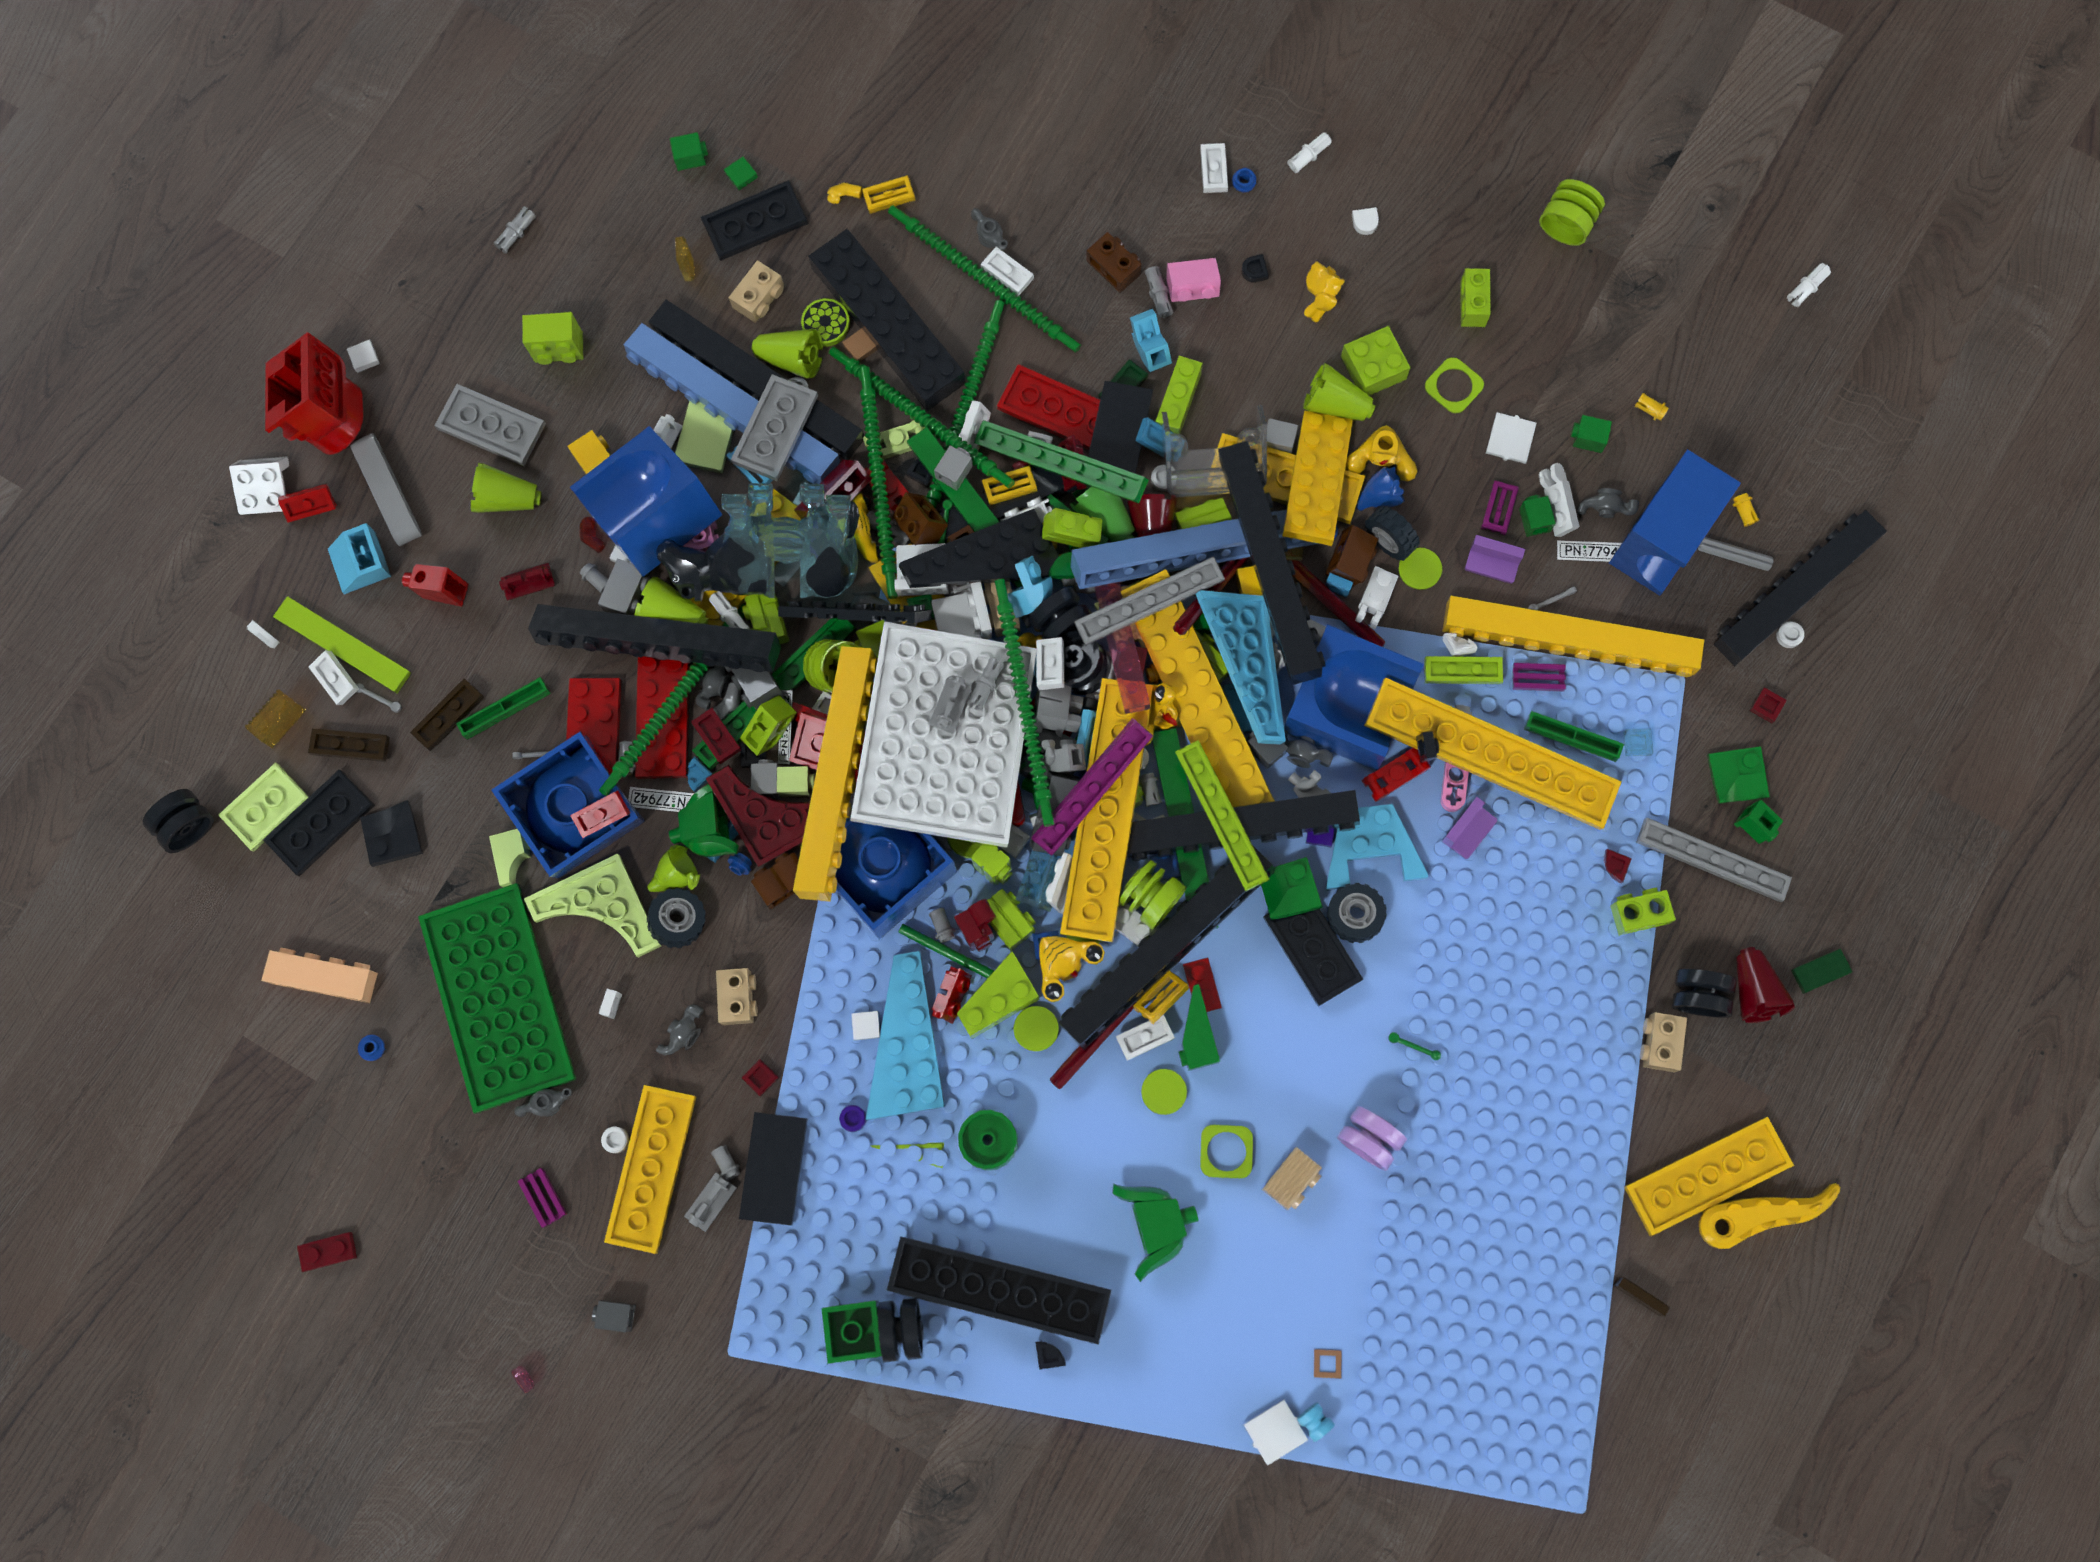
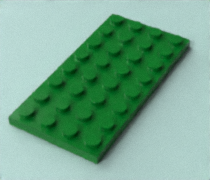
(496, 998)

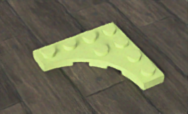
(601, 894)

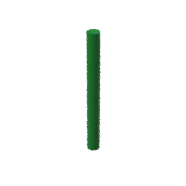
(945, 951)

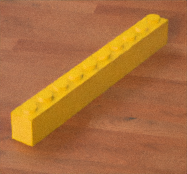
(1574, 636)
(835, 775)

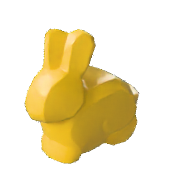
(1324, 285)

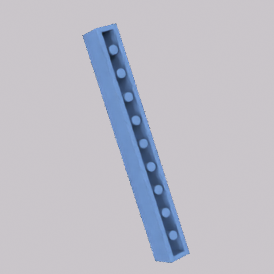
(719, 396)
(1162, 551)

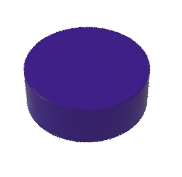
(852, 1118)

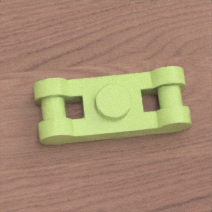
(896, 439)

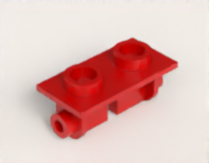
(957, 984)

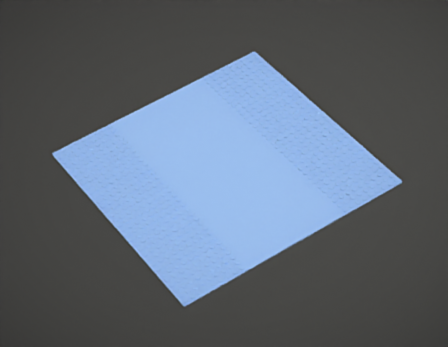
(1451, 1282)

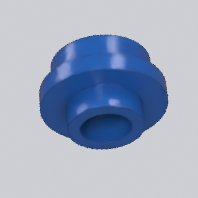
(1247, 174)
(740, 864)
(379, 1047)

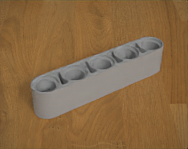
(385, 489)

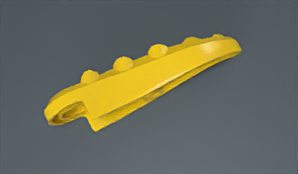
(1758, 1214)

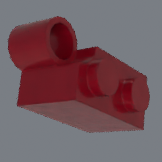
(974, 925)

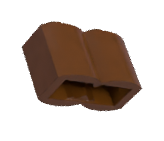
(777, 882)

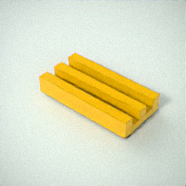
(889, 197)
(1013, 493)
(1164, 999)

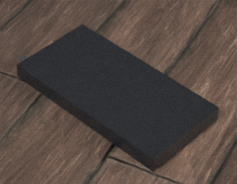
(754, 220)
(1118, 424)
(319, 822)
(1315, 954)
(773, 1168)

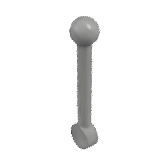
(1570, 591)
(395, 706)
(519, 755)

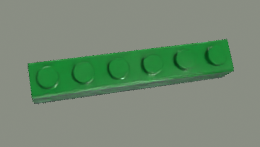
(503, 708)
(1573, 736)

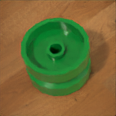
(972, 1142)

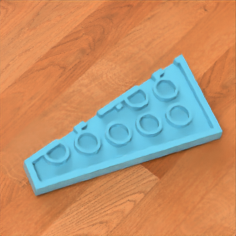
(1246, 646)
(906, 1060)

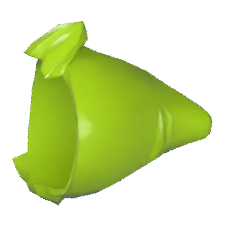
(674, 871)

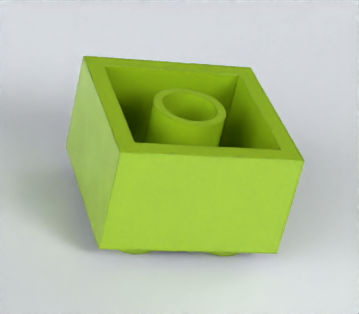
(552, 337)
(1375, 361)

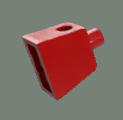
(436, 584)

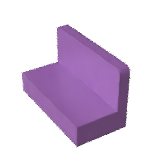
(1494, 559)
(1470, 829)

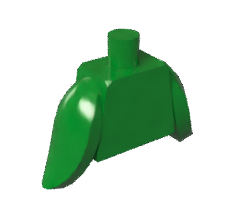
(704, 826)
(1158, 1223)

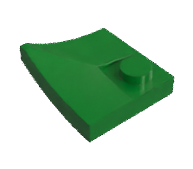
(1738, 775)
(1291, 890)

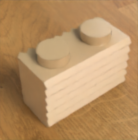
(1292, 1179)

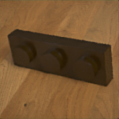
(447, 714)
(348, 745)

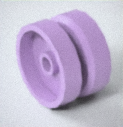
(1371, 1138)

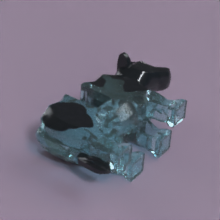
(753, 540)

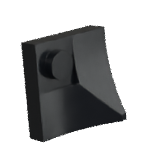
(391, 834)

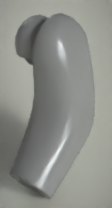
(729, 703)

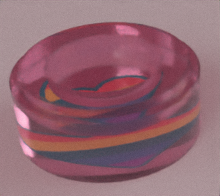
(523, 1379)

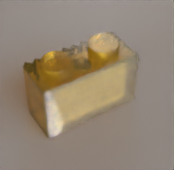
(275, 718)

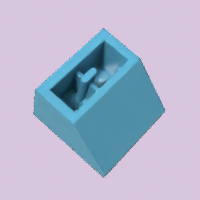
(358, 558)

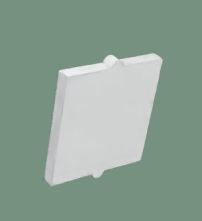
(1511, 438)
(1275, 1432)

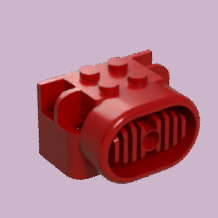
(312, 396)

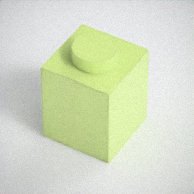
(794, 781)

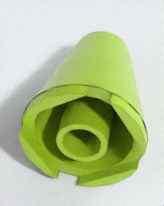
(791, 351)
(1337, 396)
(501, 491)
(665, 602)

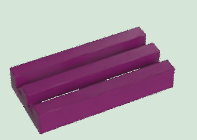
(1494, 526)
(1561, 677)
(532, 1202)

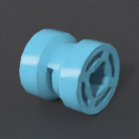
(1315, 1422)

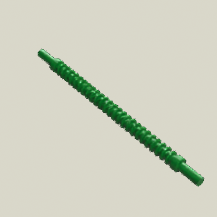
(991, 329)
(1054, 331)
(868, 395)
(909, 408)
(621, 767)
(1042, 794)

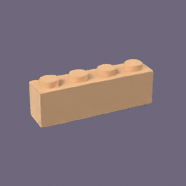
(320, 976)

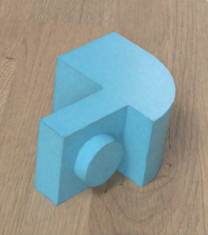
(1149, 341)
(1034, 588)

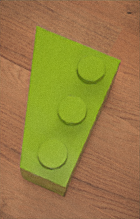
(998, 998)

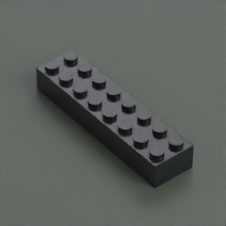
(887, 319)
(999, 1290)

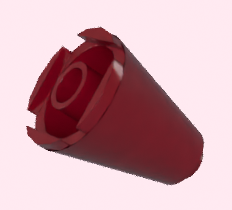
(1152, 514)
(1760, 988)

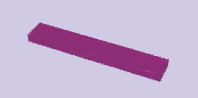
(1093, 786)

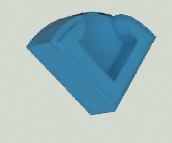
(697, 774)

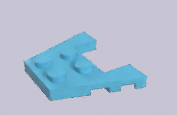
(1378, 835)

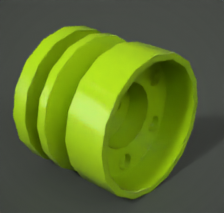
(1572, 212)
(817, 663)
(1152, 894)

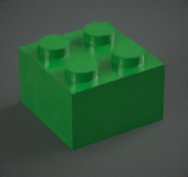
(851, 1331)

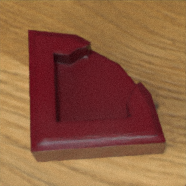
(1616, 865)

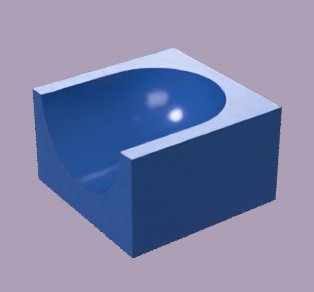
(646, 498)
(1674, 522)
(1339, 702)
(549, 792)
(889, 873)

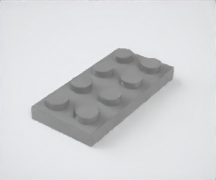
(490, 424)
(774, 427)

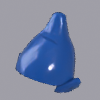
(1381, 490)

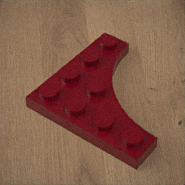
(763, 823)

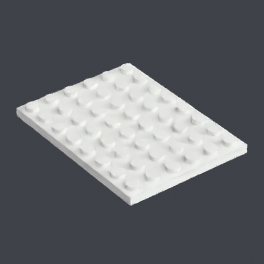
(924, 775)

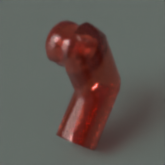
(588, 535)

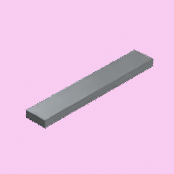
(1149, 601)
(1714, 860)

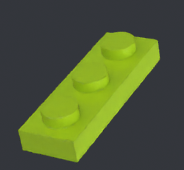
(1463, 670)

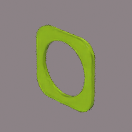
(1454, 407)
(1211, 1171)

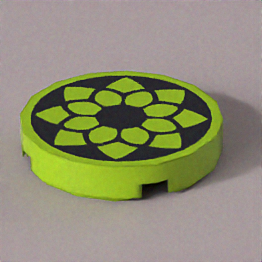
(828, 318)

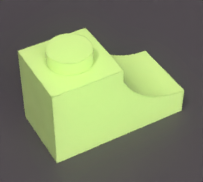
(508, 852)

